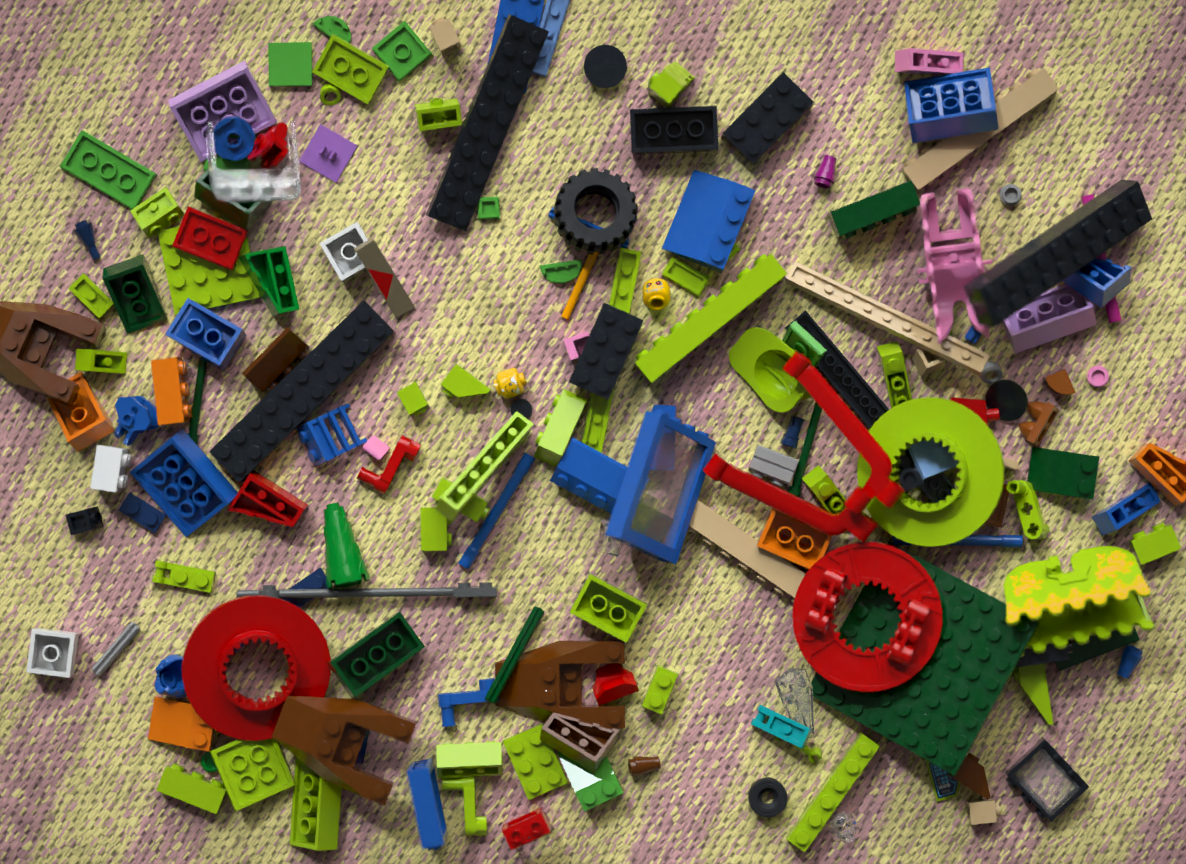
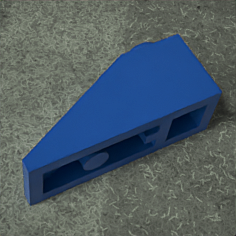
(1126, 509)

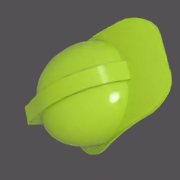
(760, 361)

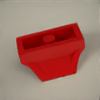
(613, 683)

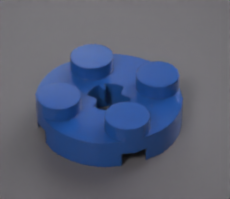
(245, 140)

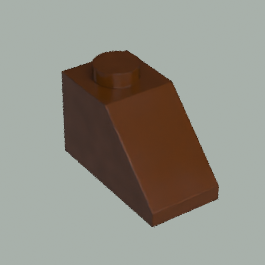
(973, 775)

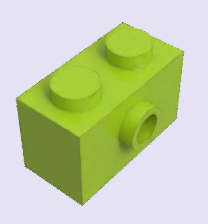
(438, 114)

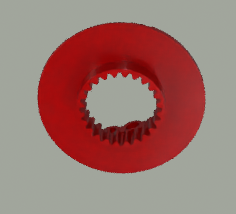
(238, 622)
(916, 632)

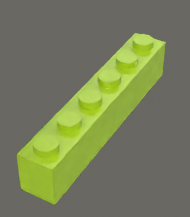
(484, 466)
(832, 791)

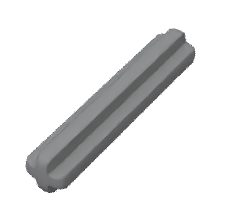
(115, 649)

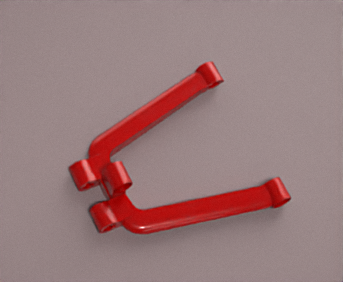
(852, 516)

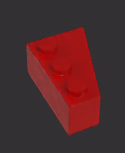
(268, 501)

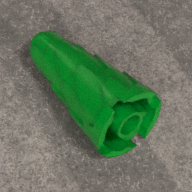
(341, 550)

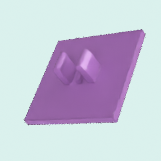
(328, 153)

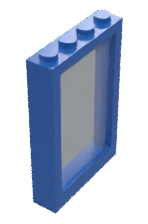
(661, 487)

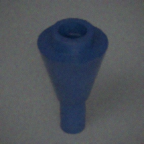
(85, 233)

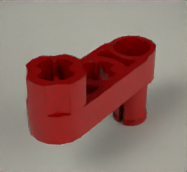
(406, 449)

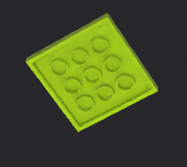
(201, 279)

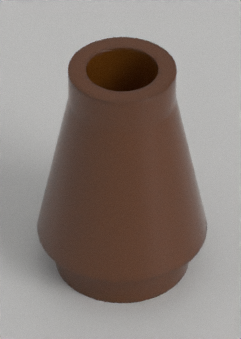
(642, 765)

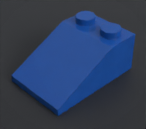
(206, 334)

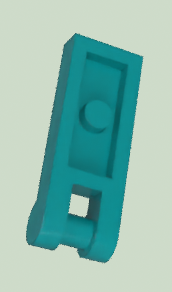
(782, 727)

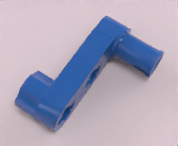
(448, 700)

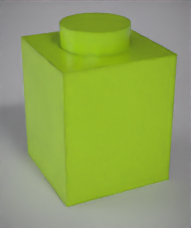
(413, 399)

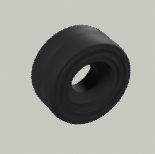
(776, 806)

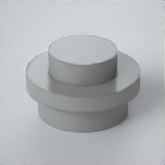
(1010, 194)

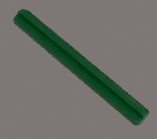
(514, 655)

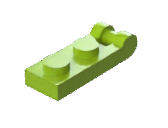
(184, 576)

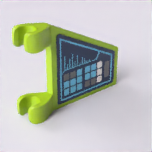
(943, 784)

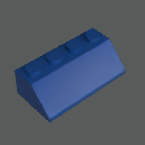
(590, 475)

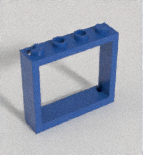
(427, 804)

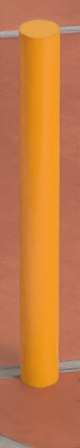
(579, 285)

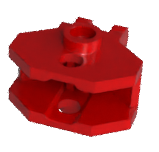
(270, 146)

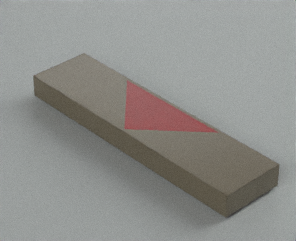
(384, 277)

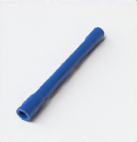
(1004, 541)
(473, 550)

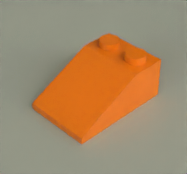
(86, 419)
(179, 725)

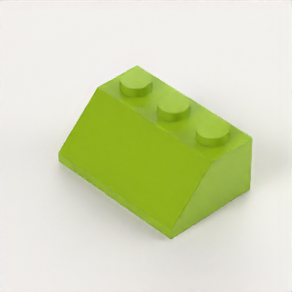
(608, 607)

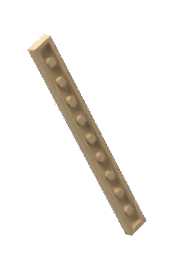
(886, 318)

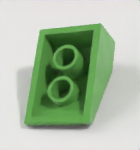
(589, 786)

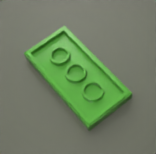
(108, 170)

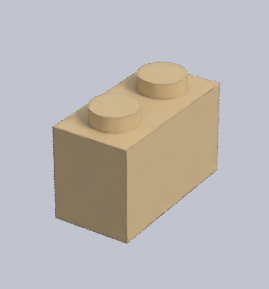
(445, 35)

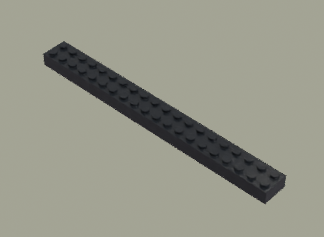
(864, 400)

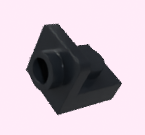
(84, 520)

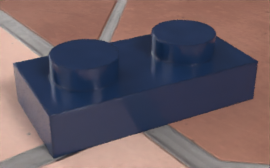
(142, 512)

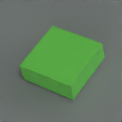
(488, 208)

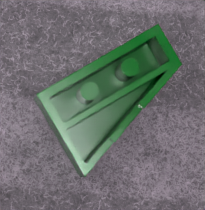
(272, 278)

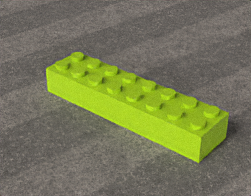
(710, 318)

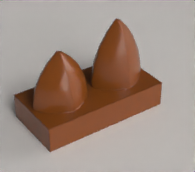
(1044, 414)

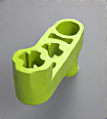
(1023, 496)
(474, 824)

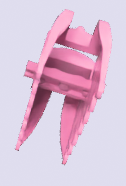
(952, 265)

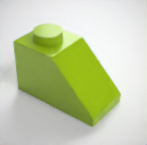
(100, 361)
(462, 384)

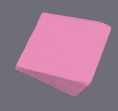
(376, 447)

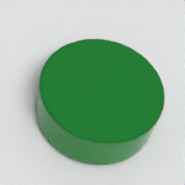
(207, 762)

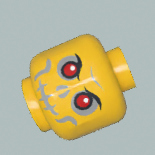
(656, 294)

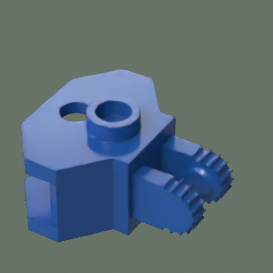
(134, 417)

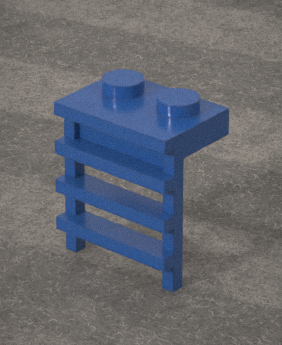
(319, 441)

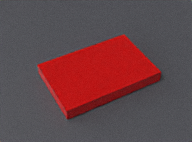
(210, 238)

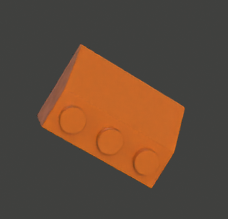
(792, 539)

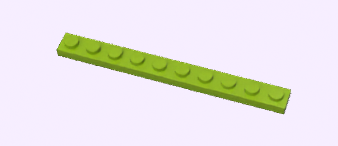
(620, 298)

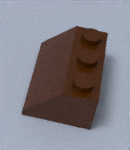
(276, 360)

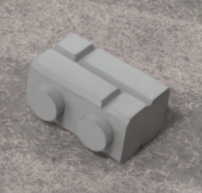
(773, 465)

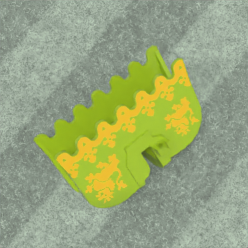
(1100, 596)

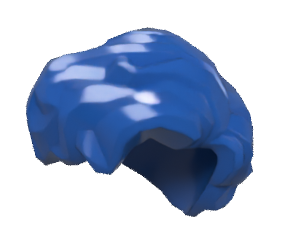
(169, 677)

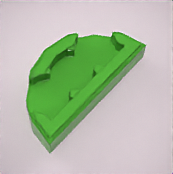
(333, 25)
(562, 272)

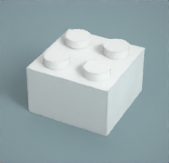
(341, 251)
(110, 468)
(52, 652)

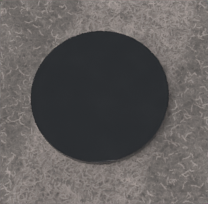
(605, 66)
(1008, 398)

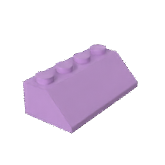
(1049, 318)

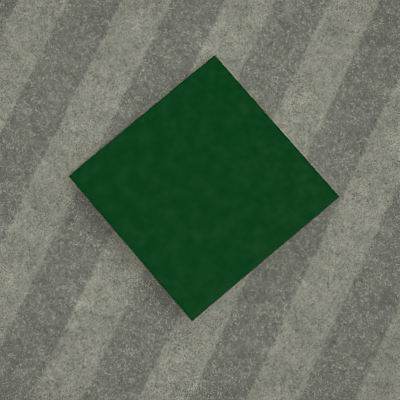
(955, 691)

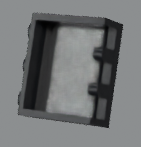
(1046, 780)

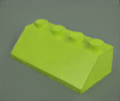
(314, 810)

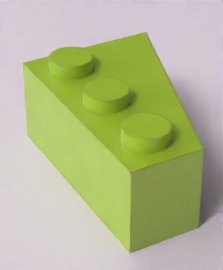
(669, 84)
(559, 427)

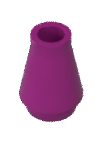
(826, 172)

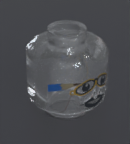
(843, 827)

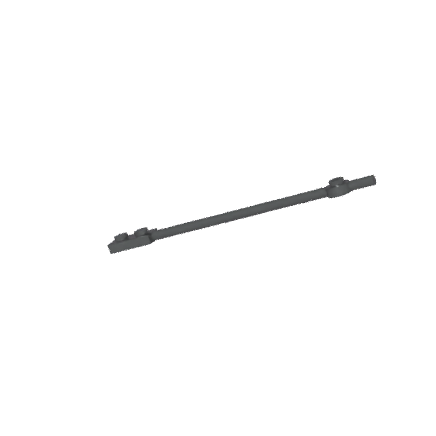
(463, 589)

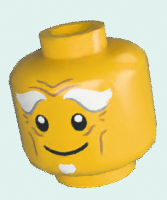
(510, 383)

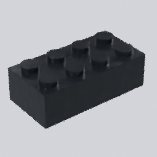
(767, 118)
(674, 130)
(606, 351)

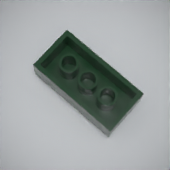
(873, 209)
(375, 655)

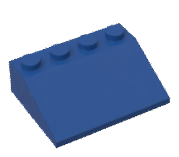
(951, 105)
(708, 220)
(184, 482)

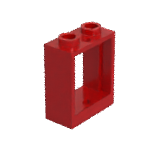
(530, 824)

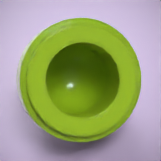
(330, 88)

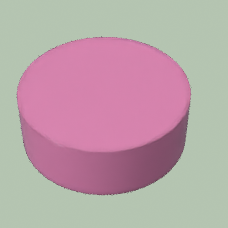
(1097, 376)

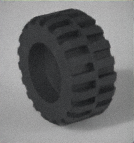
(602, 184)

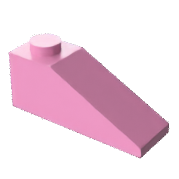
(928, 61)

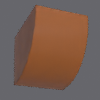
(1059, 383)

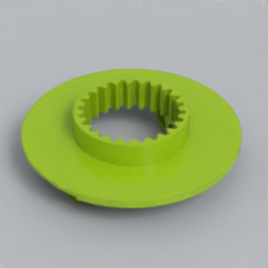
(979, 464)

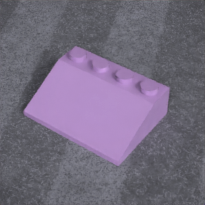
(222, 96)

